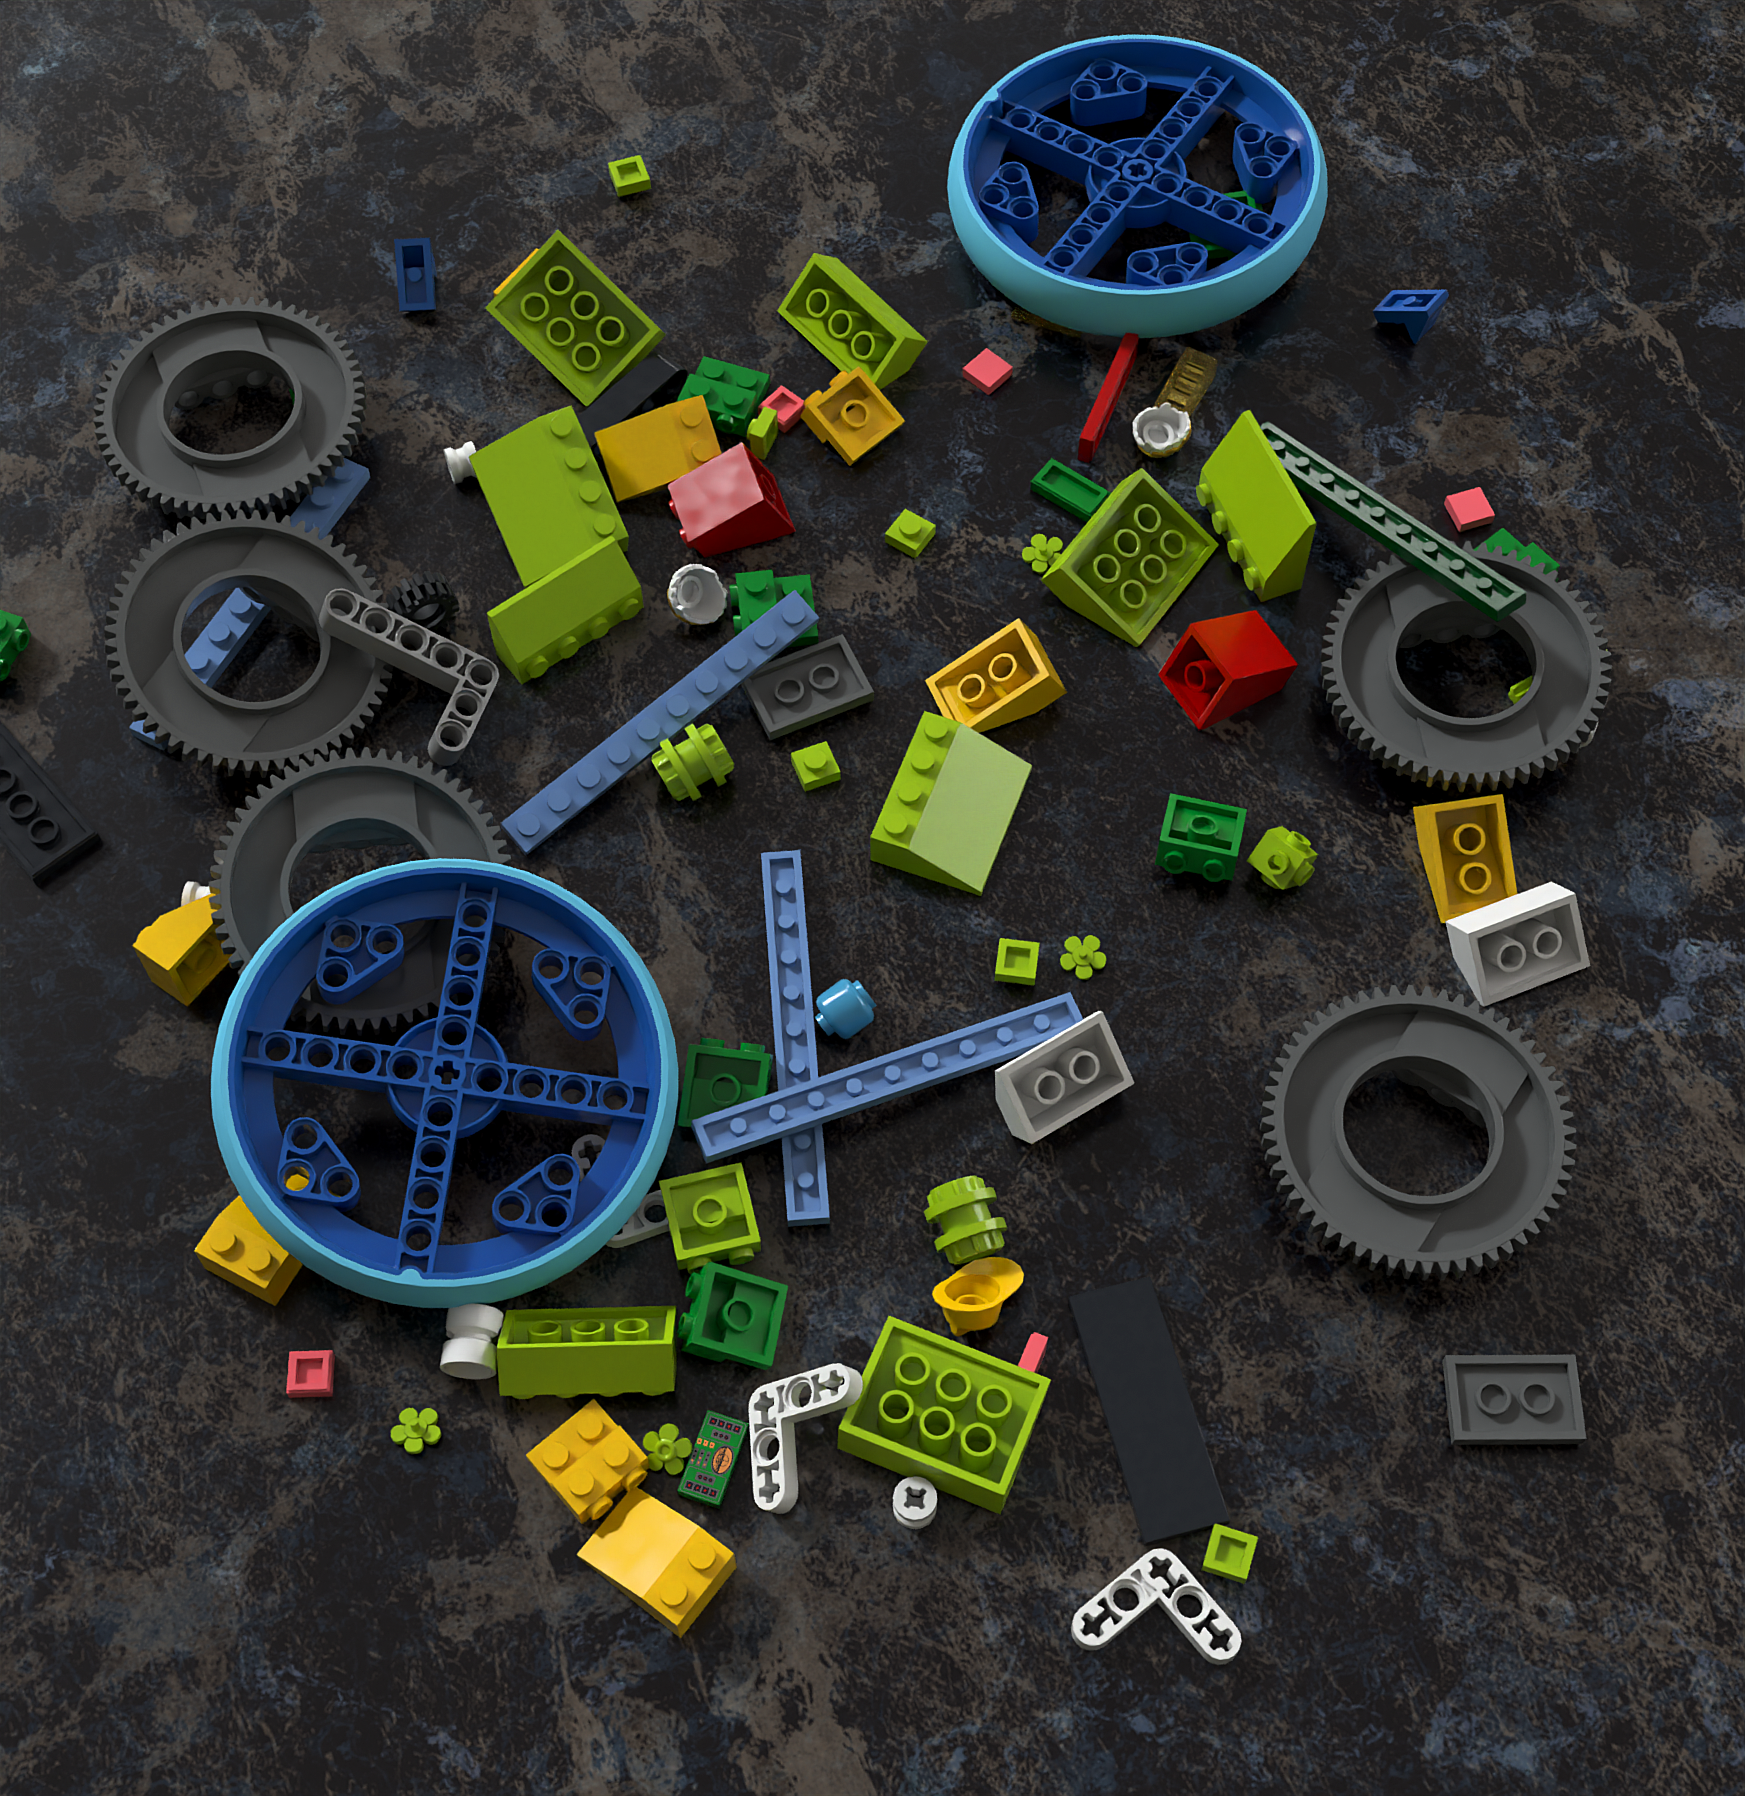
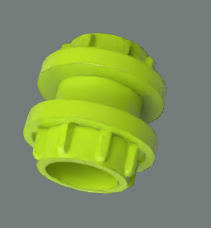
(693, 762)
(965, 1220)

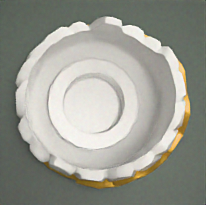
(1161, 430)
(696, 595)

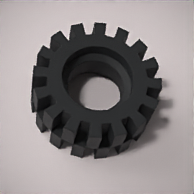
(425, 601)

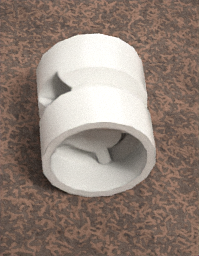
(471, 1346)

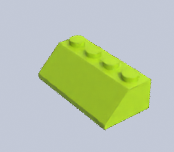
(850, 322)
(565, 610)
(587, 1351)

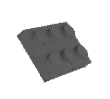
(807, 687)
(1513, 1399)

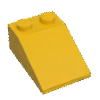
(657, 447)
(997, 680)
(1466, 853)
(182, 950)
(246, 1253)
(659, 1559)

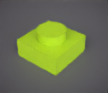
(629, 175)
(763, 432)
(910, 533)
(815, 766)
(1017, 961)
(1229, 1553)

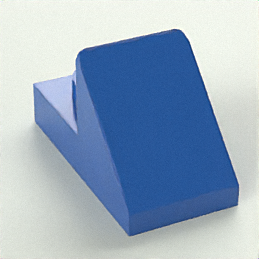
(415, 274)
(1414, 308)

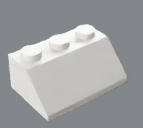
(1519, 942)
(1061, 1079)

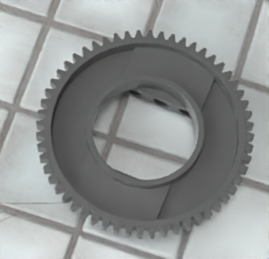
(212, 357)
(274, 568)
(1406, 606)
(350, 807)
(1462, 1064)

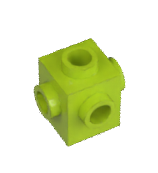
(1283, 858)

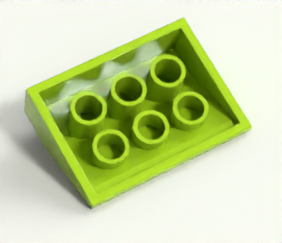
(575, 320)
(547, 494)
(1257, 510)
(1131, 559)
(949, 805)
(943, 1414)

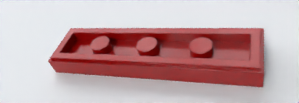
(1108, 397)

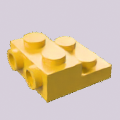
(851, 415)
(589, 1462)

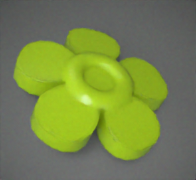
(1042, 552)
(1082, 956)
(416, 1429)
(666, 1449)

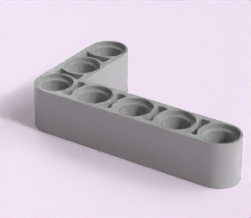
(419, 663)

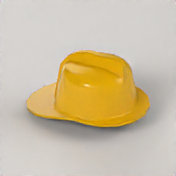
(976, 1293)

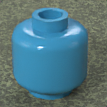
(845, 1009)

